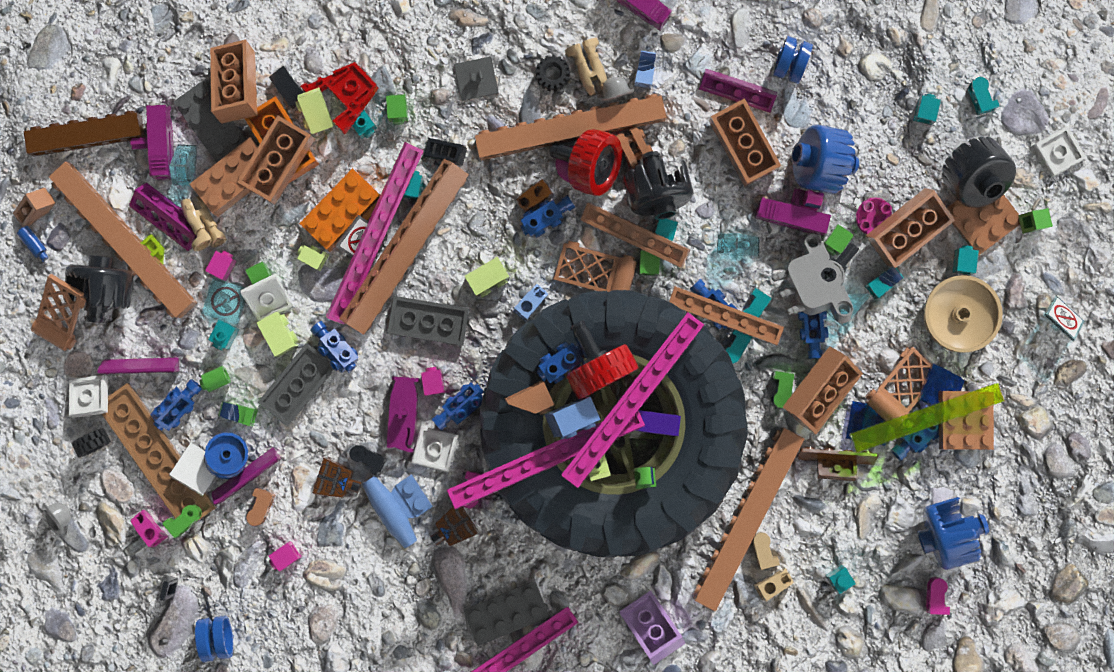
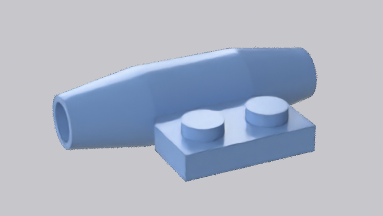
(396, 507)

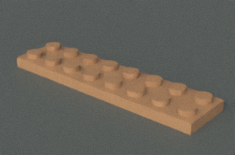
(151, 450)

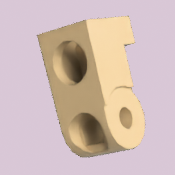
(761, 546)
(773, 584)

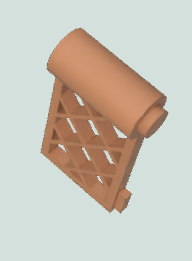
(621, 271)
(52, 329)
(884, 402)

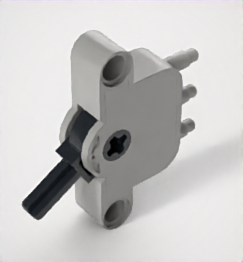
(810, 283)

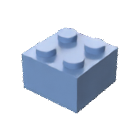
(572, 417)

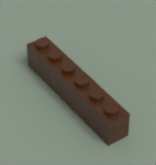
(83, 134)

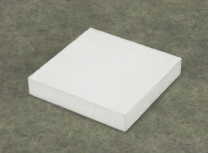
(1059, 151)
(266, 297)
(88, 396)
(435, 449)
(192, 470)

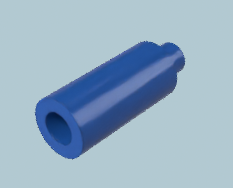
(32, 243)

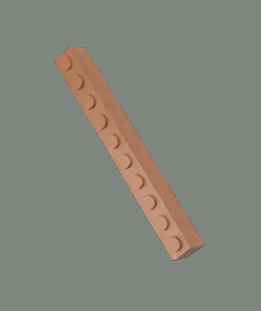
(569, 128)
(122, 240)
(404, 246)
(748, 519)

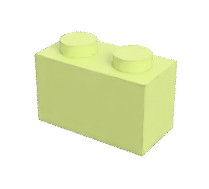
(314, 110)
(487, 277)
(278, 334)

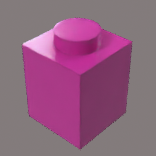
(221, 265)
(432, 381)
(284, 556)

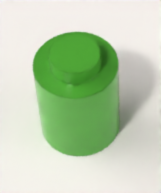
(215, 379)

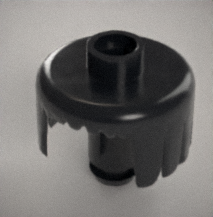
(979, 172)
(655, 192)
(100, 286)

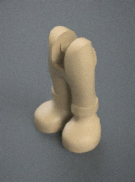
(586, 76)
(194, 214)

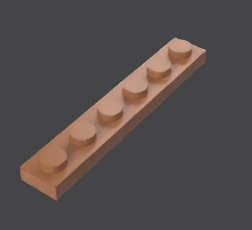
(635, 235)
(726, 316)

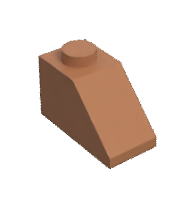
(33, 207)
(533, 399)

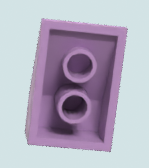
(652, 627)

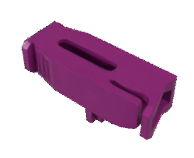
(650, 11)
(158, 141)
(793, 215)
(403, 413)

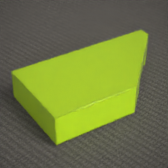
(155, 247)

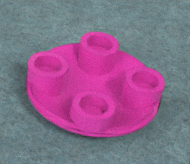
(872, 213)

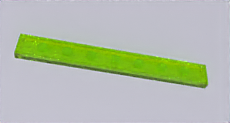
(927, 417)

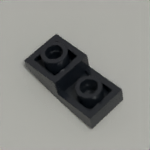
(286, 86)

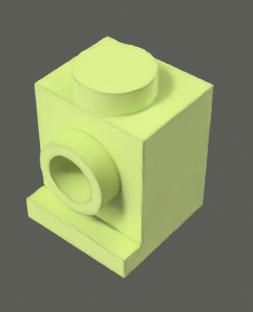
(312, 256)
(601, 471)

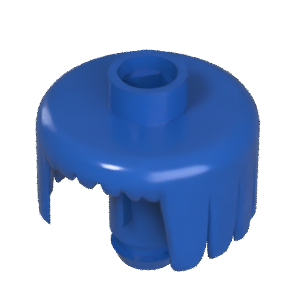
(822, 159)
(951, 535)

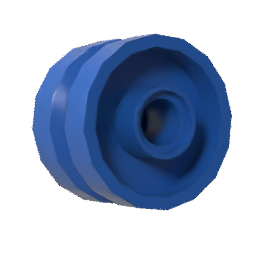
(793, 60)
(226, 467)
(214, 638)

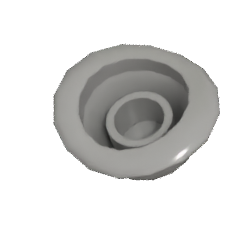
(615, 88)
(56, 517)

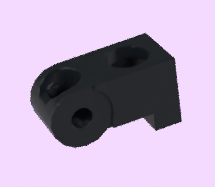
(365, 455)

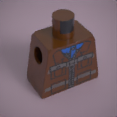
(335, 480)
(454, 527)

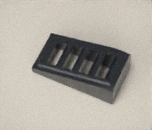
(456, 149)
(167, 587)

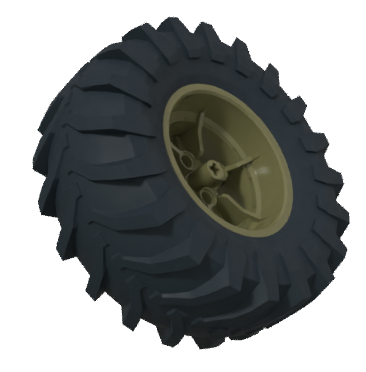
(690, 469)

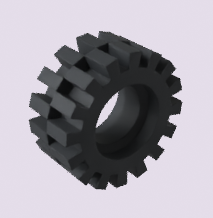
(555, 62)
(91, 442)

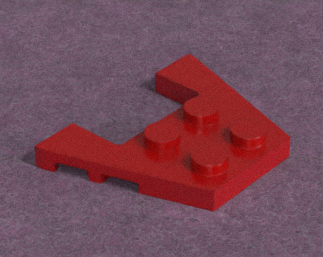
(351, 88)

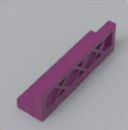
(167, 213)

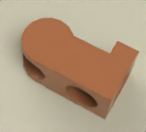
(261, 507)

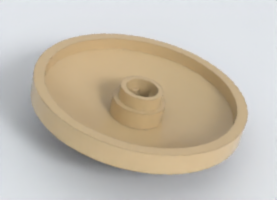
(963, 314)

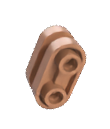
(636, 136)

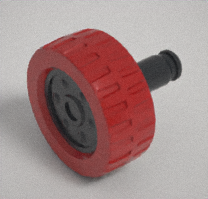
(592, 161)
(600, 366)

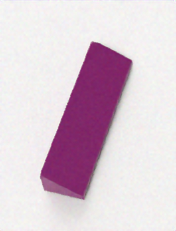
(737, 89)
(140, 365)
(249, 473)

